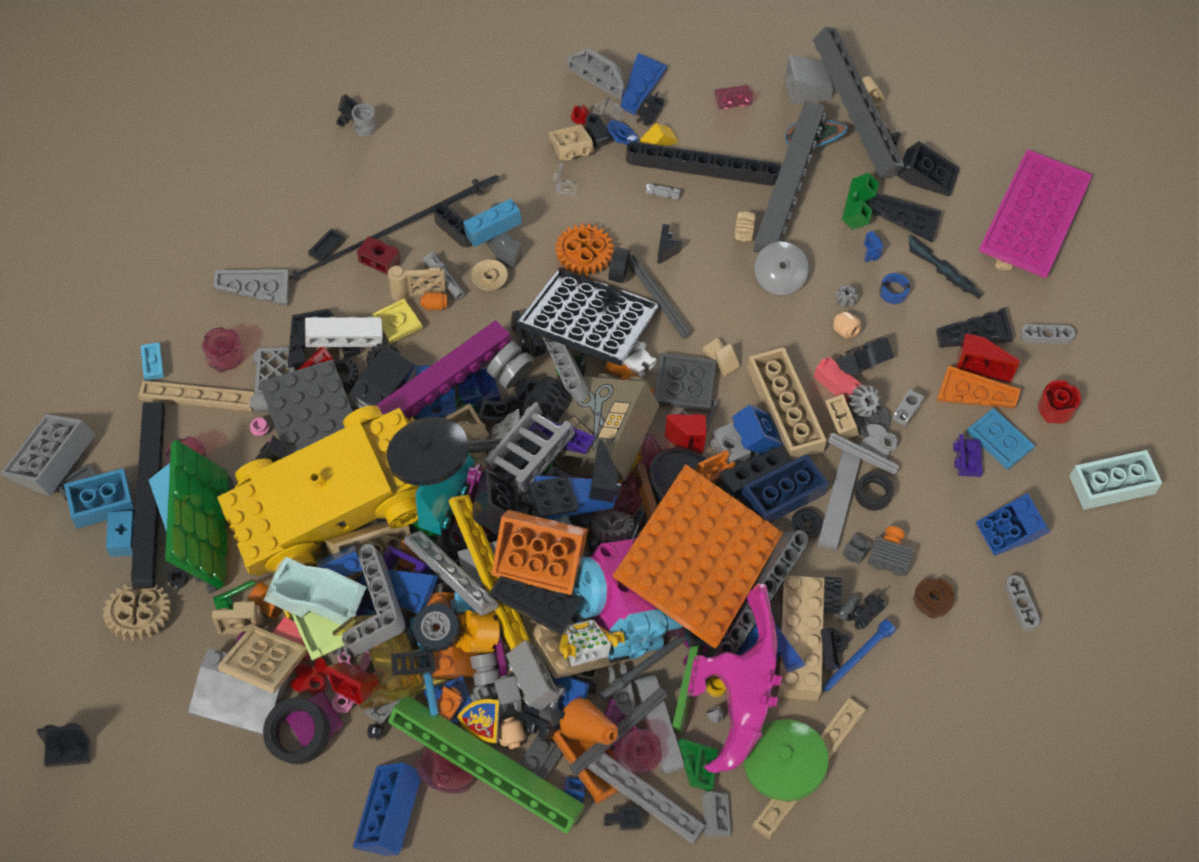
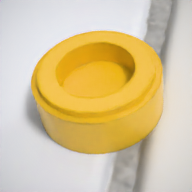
(715, 686)

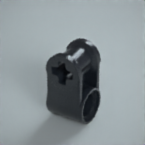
(597, 130)

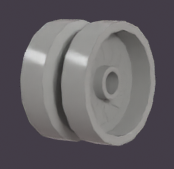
(510, 365)

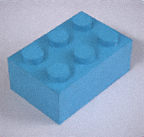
(97, 495)

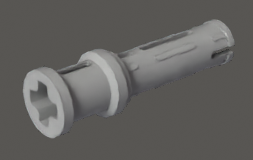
(433, 262)

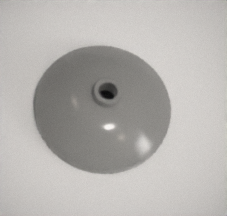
(779, 280)

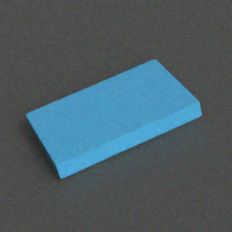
(1000, 438)

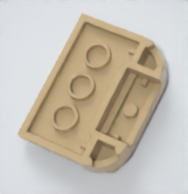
(548, 646)

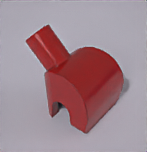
(579, 115)

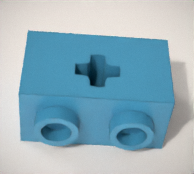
(120, 533)

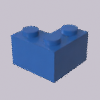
(343, 562)

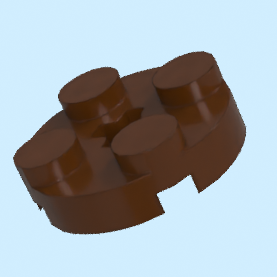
(926, 604)

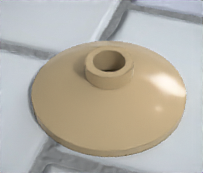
(489, 269)

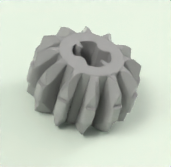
(864, 400)

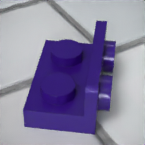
(968, 457)

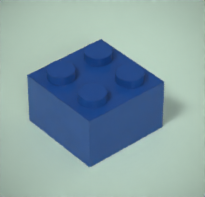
(756, 430)

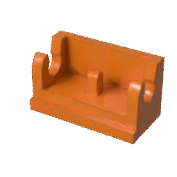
(714, 465)

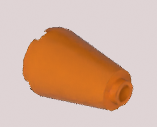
(587, 723)

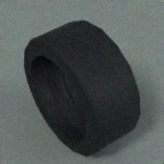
(619, 264)
(872, 504)

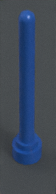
(884, 630)

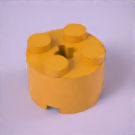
(477, 632)

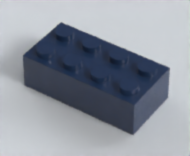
(785, 489)

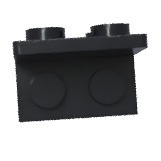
(65, 745)

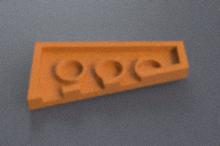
(973, 389)

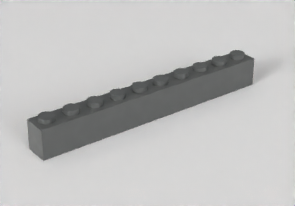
(858, 103)
(790, 175)

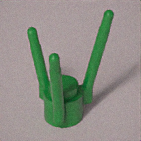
(225, 601)

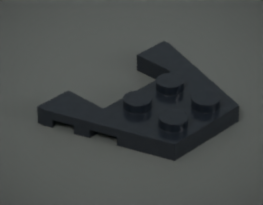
(297, 337)

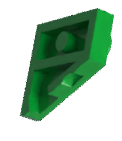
(694, 759)

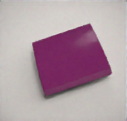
(303, 724)

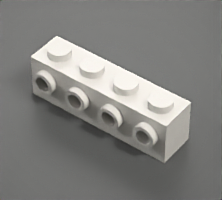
(343, 332)

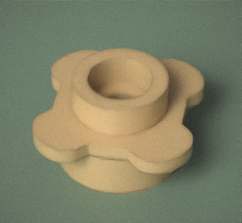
(1003, 265)

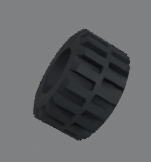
(550, 396)

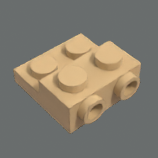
(571, 142)
(239, 619)

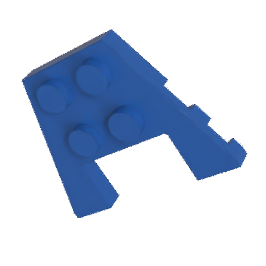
(790, 656)

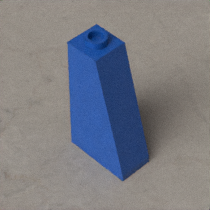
(581, 490)

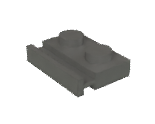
(541, 757)

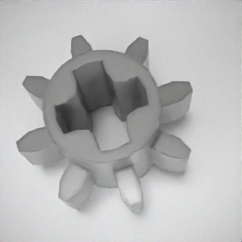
(846, 296)
(483, 692)

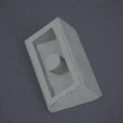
(716, 814)

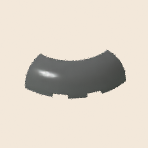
(505, 248)

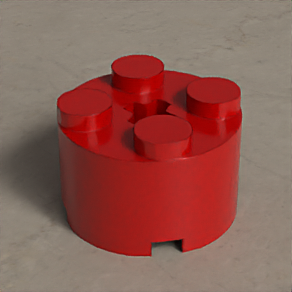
(1059, 402)

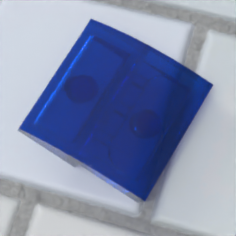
(478, 386)

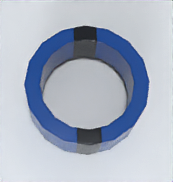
(894, 298)

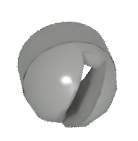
(715, 714)

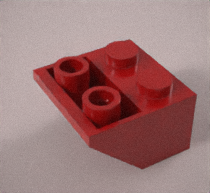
(686, 431)

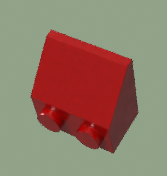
(351, 681)

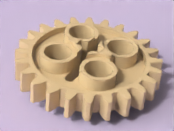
(153, 605)

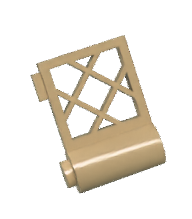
(402, 283)

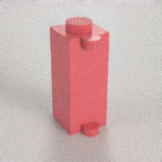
(835, 379)

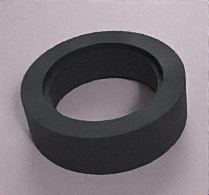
(276, 717)

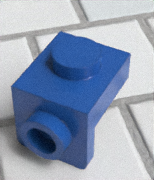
(874, 246)

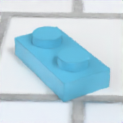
(152, 361)

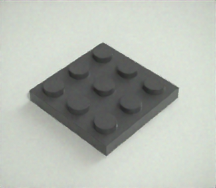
(685, 382)

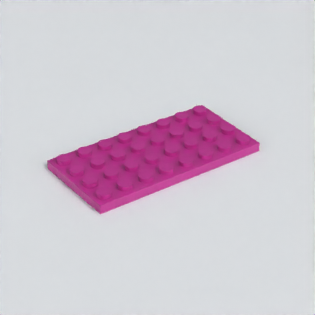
(1035, 213)

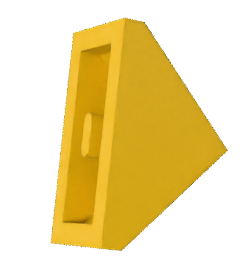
(659, 135)

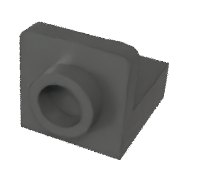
(856, 549)

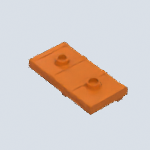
(573, 750)

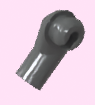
(848, 607)

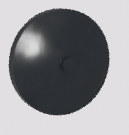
(427, 451)
(668, 465)

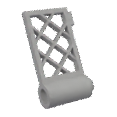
(257, 401)

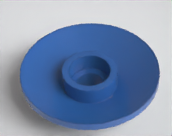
(621, 132)

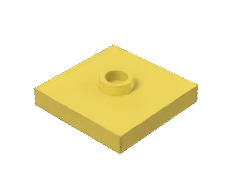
(398, 321)

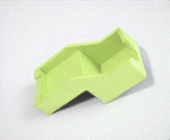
(318, 634)

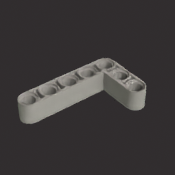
(389, 618)

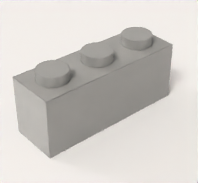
(532, 675)

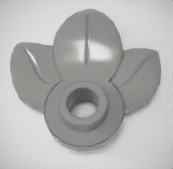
(876, 440)

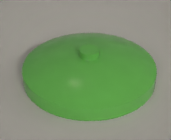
(787, 761)

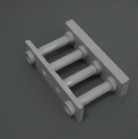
(537, 462)

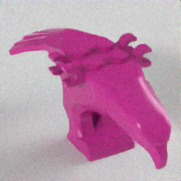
(747, 684)

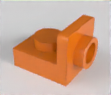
(449, 703)

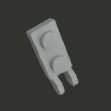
(625, 697)

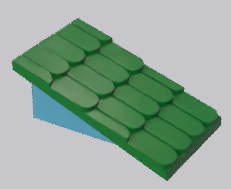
(192, 513)

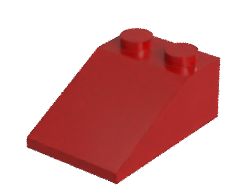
(986, 359)

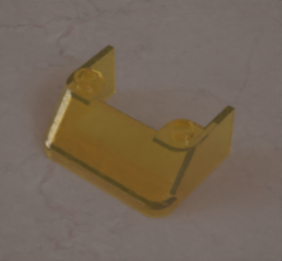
(392, 687)

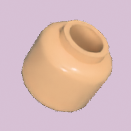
(847, 325)
(511, 733)

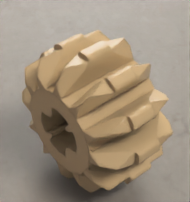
(745, 226)

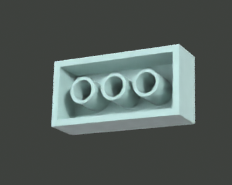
(1115, 479)

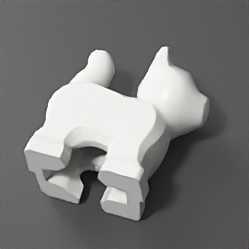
(640, 359)

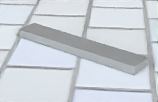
(839, 501)
(451, 573)
(647, 797)

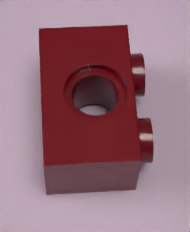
(378, 255)

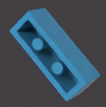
(492, 222)

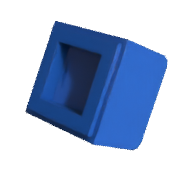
(575, 788)

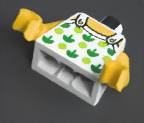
(587, 641)

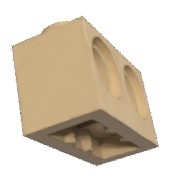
(842, 417)

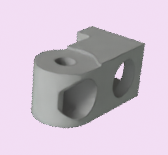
(907, 408)

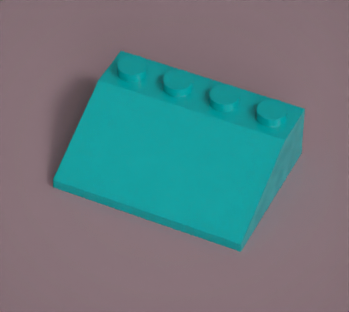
(433, 500)

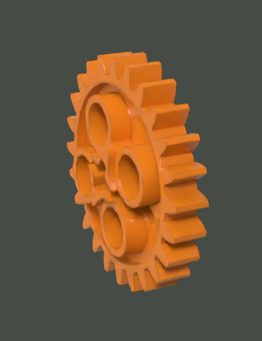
(581, 244)

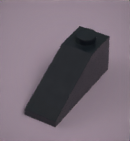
(604, 477)

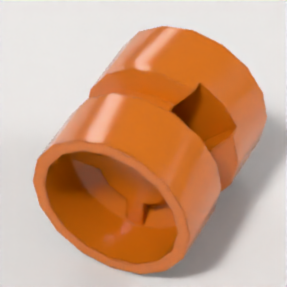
(258, 595)

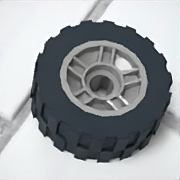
(438, 615)

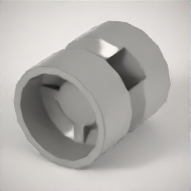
(364, 120)
(485, 668)

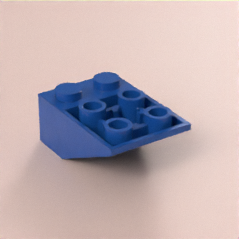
(1013, 525)

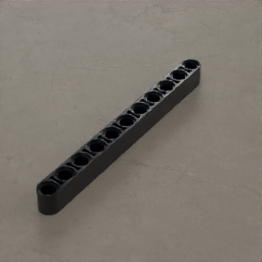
(147, 512)

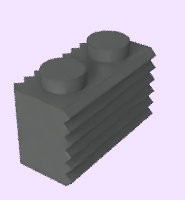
(890, 557)

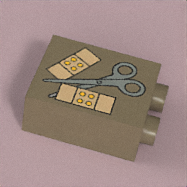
(612, 412)

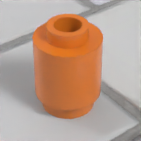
(433, 301)

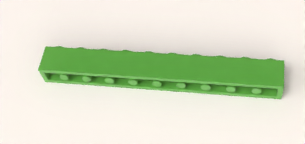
(486, 764)

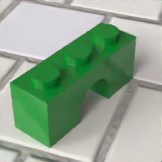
(856, 210)

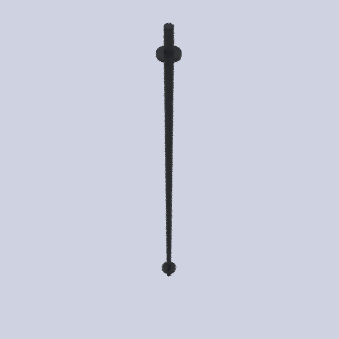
(477, 187)

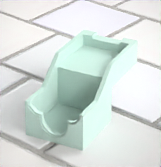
(314, 589)

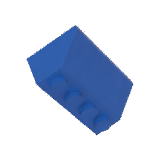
(387, 809)

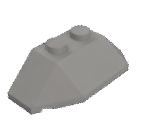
(597, 71)

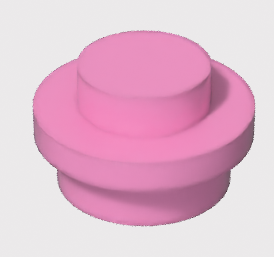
(259, 427)

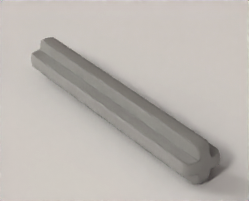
(862, 453)

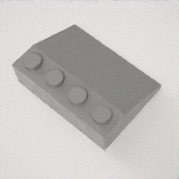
(48, 453)
(231, 699)

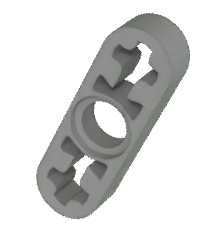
(1053, 329)
(1019, 611)

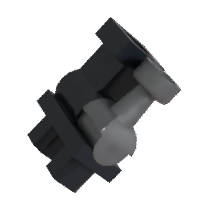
(547, 718)

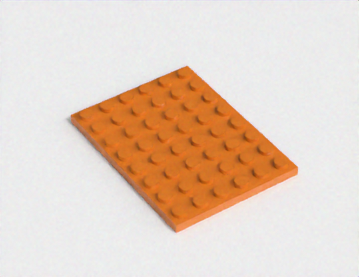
(698, 556)

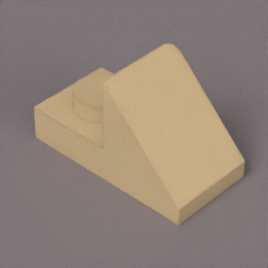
(725, 356)

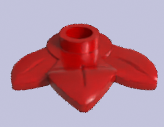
(308, 676)

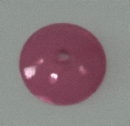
(442, 773)

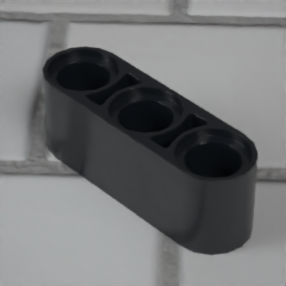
(451, 224)

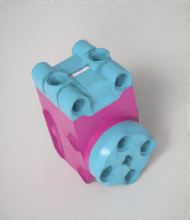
(617, 606)

